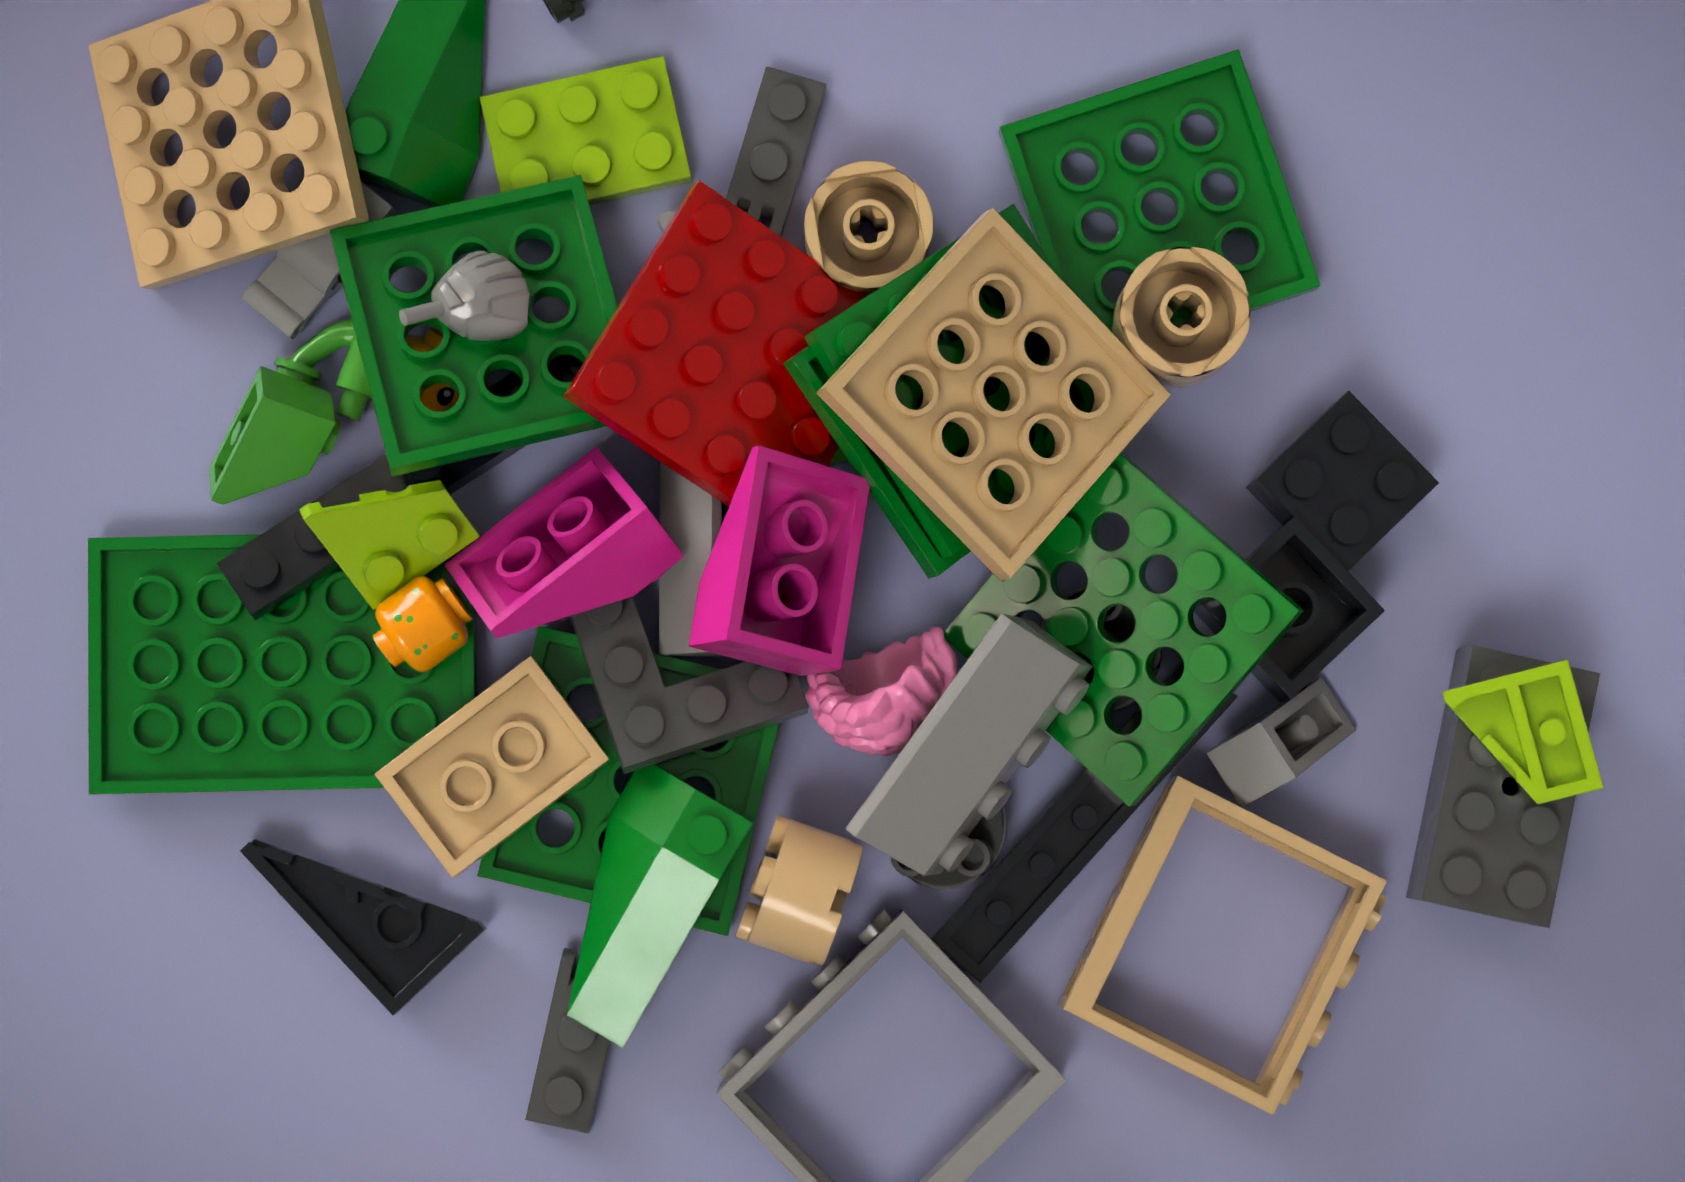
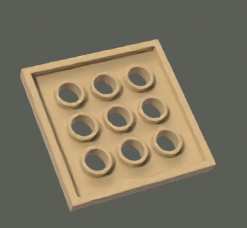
(139, 130)
(911, 439)

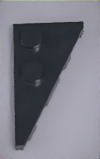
(377, 932)

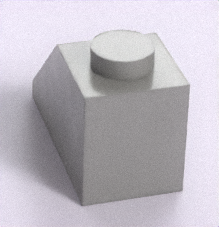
(1281, 743)

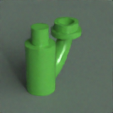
(352, 375)

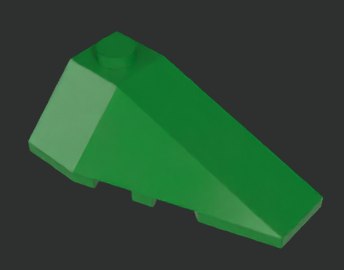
(420, 102)
(652, 882)

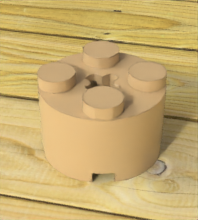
(873, 194)
(1165, 284)
(800, 891)

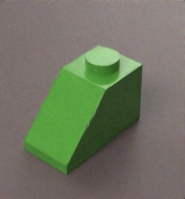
(273, 437)

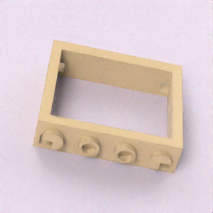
(1331, 968)

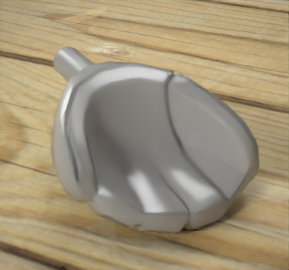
(477, 299)

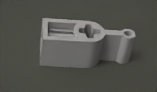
(304, 276)

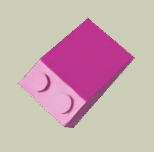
(564, 551)
(783, 566)

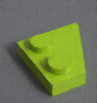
(391, 535)
(1533, 729)

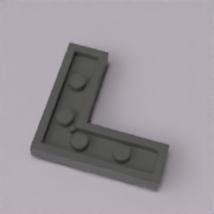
(662, 722)

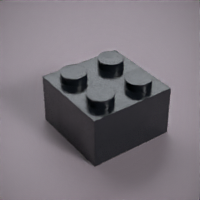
(1344, 481)
(1332, 603)

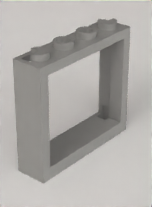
(832, 984)

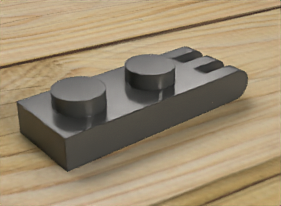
(776, 146)
(568, 1062)

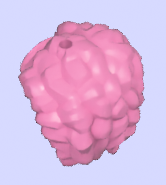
(883, 695)

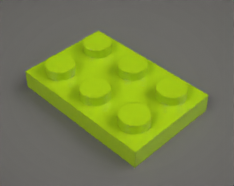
(603, 124)

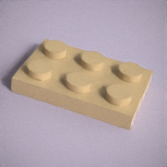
(492, 767)

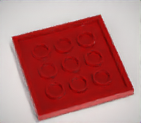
(703, 344)

